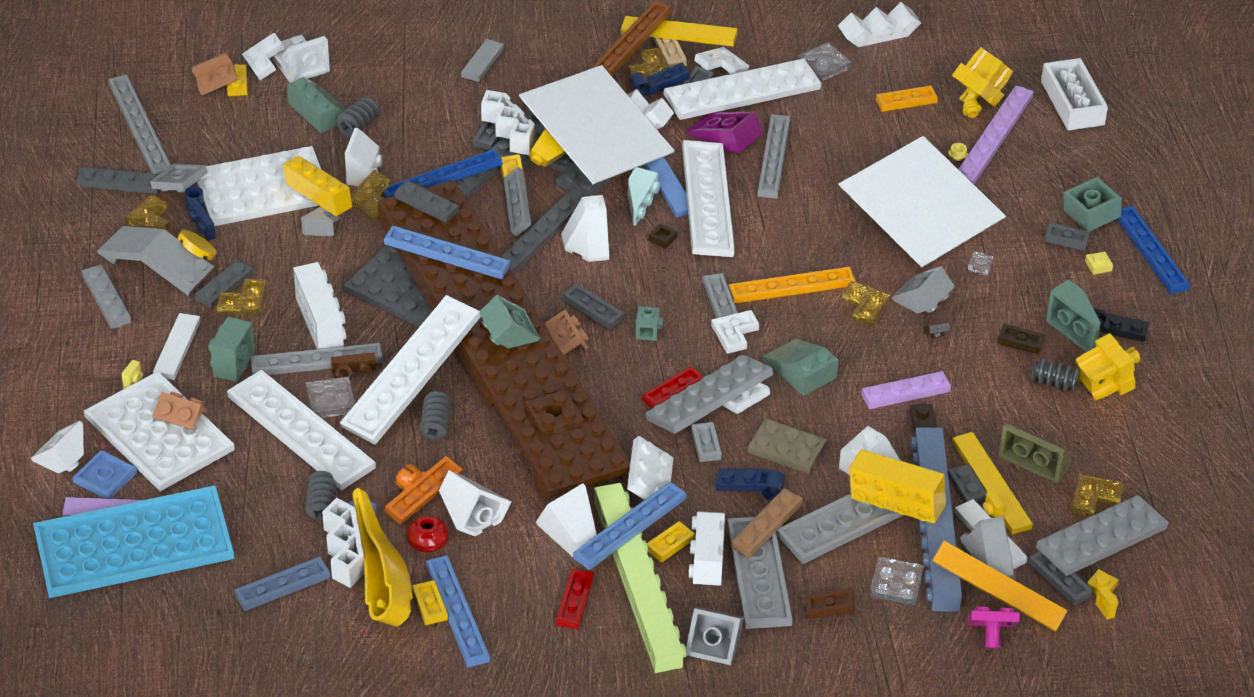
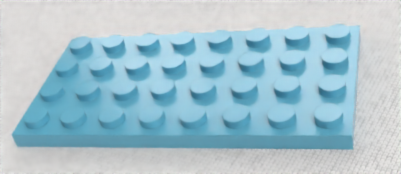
(132, 541)

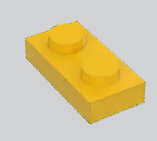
(240, 86)
(670, 541)
(429, 602)

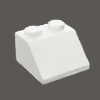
(361, 158)
(866, 440)

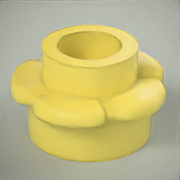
(958, 151)

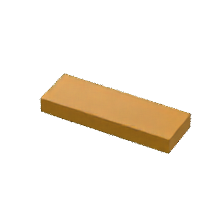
(906, 98)

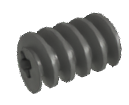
(357, 116)
(1055, 375)
(435, 415)
(320, 493)

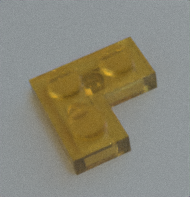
(653, 62)
(368, 192)
(147, 214)
(246, 302)
(869, 302)
(1095, 489)

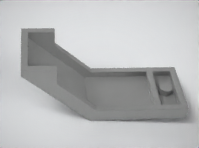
(159, 252)

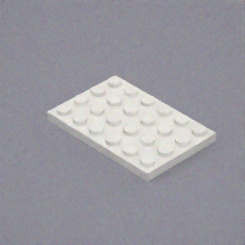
(253, 187)
(155, 447)

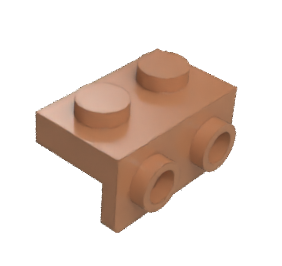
(179, 411)

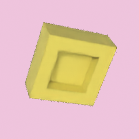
(1099, 263)
(132, 374)

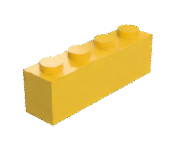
(317, 185)

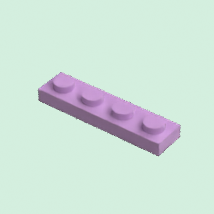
(905, 390)

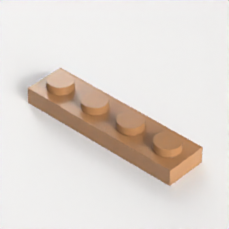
(766, 523)

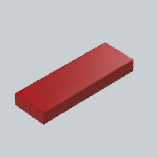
(671, 387)
(574, 598)

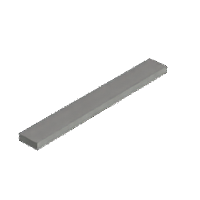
(139, 124)

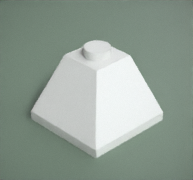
(62, 449)

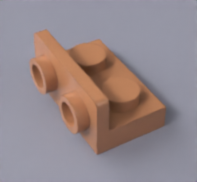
(214, 73)
(566, 332)

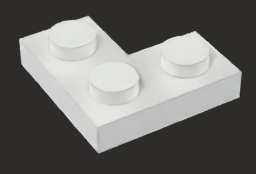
(259, 55)
(721, 58)
(731, 330)

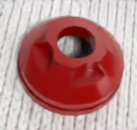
(427, 539)

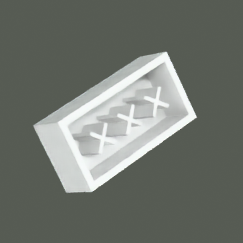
(1074, 94)
(319, 306)

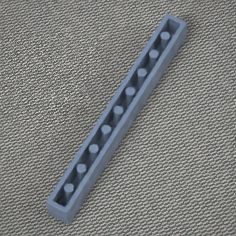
(944, 586)

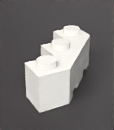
(879, 26)
(657, 112)
(509, 121)
(343, 542)
(707, 548)

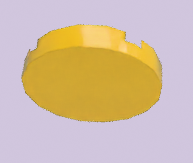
(197, 244)

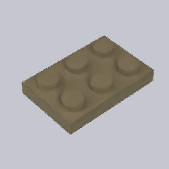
(787, 446)

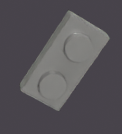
(706, 442)

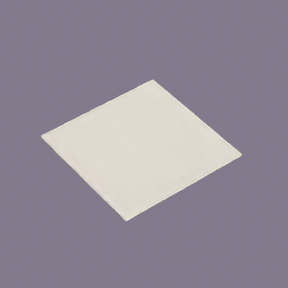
(597, 124)
(922, 201)

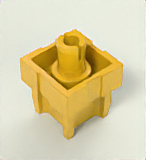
(983, 77)
(1108, 368)

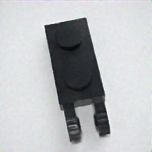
(1122, 326)

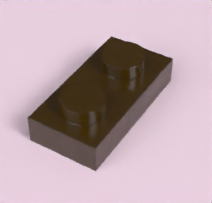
(1021, 338)
(922, 416)

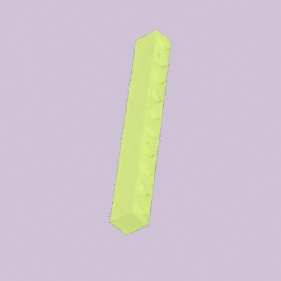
(642, 585)

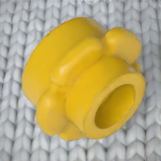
(971, 108)

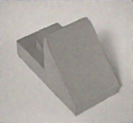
(319, 223)

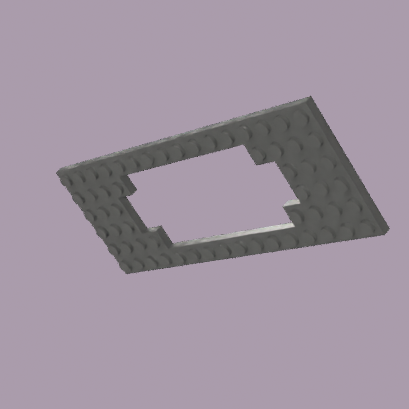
(389, 284)

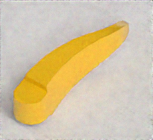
(386, 574)

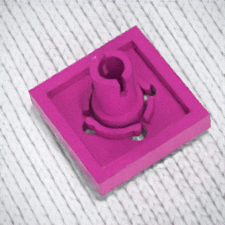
(993, 621)

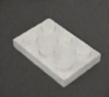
(648, 468)

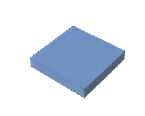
(104, 475)

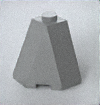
(990, 545)

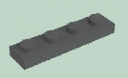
(116, 180)

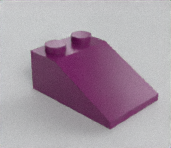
(730, 128)

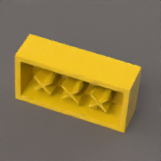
(897, 486)

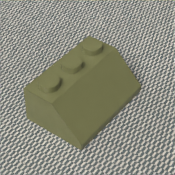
(1034, 453)

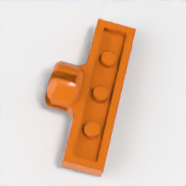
(418, 488)

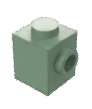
(648, 323)

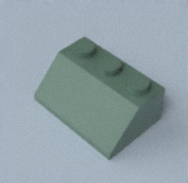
(314, 104)

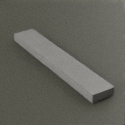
(773, 156)
(309, 359)

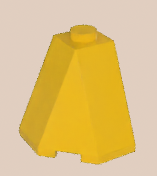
(546, 150)

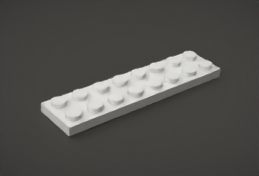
(742, 89)
(707, 199)
(410, 369)
(301, 429)

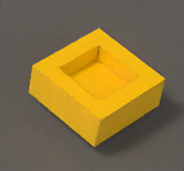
(510, 164)
(993, 505)
(1102, 579)
(1106, 602)

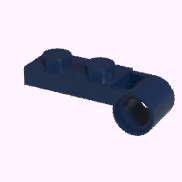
(660, 80)
(195, 206)
(767, 481)

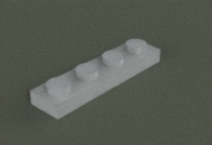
(517, 201)
(106, 296)

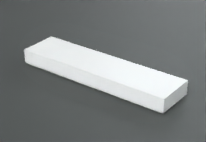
(177, 345)
(972, 513)

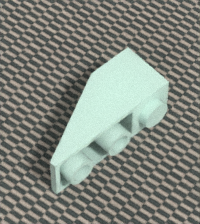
(641, 189)

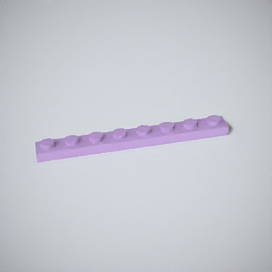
(995, 133)

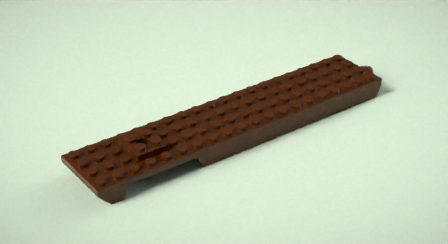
(526, 383)

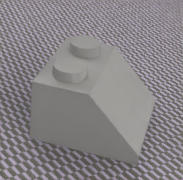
(924, 291)
(714, 635)

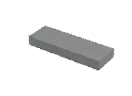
(482, 60)
(719, 295)

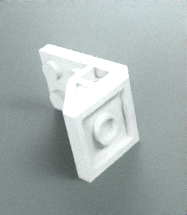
(303, 58)

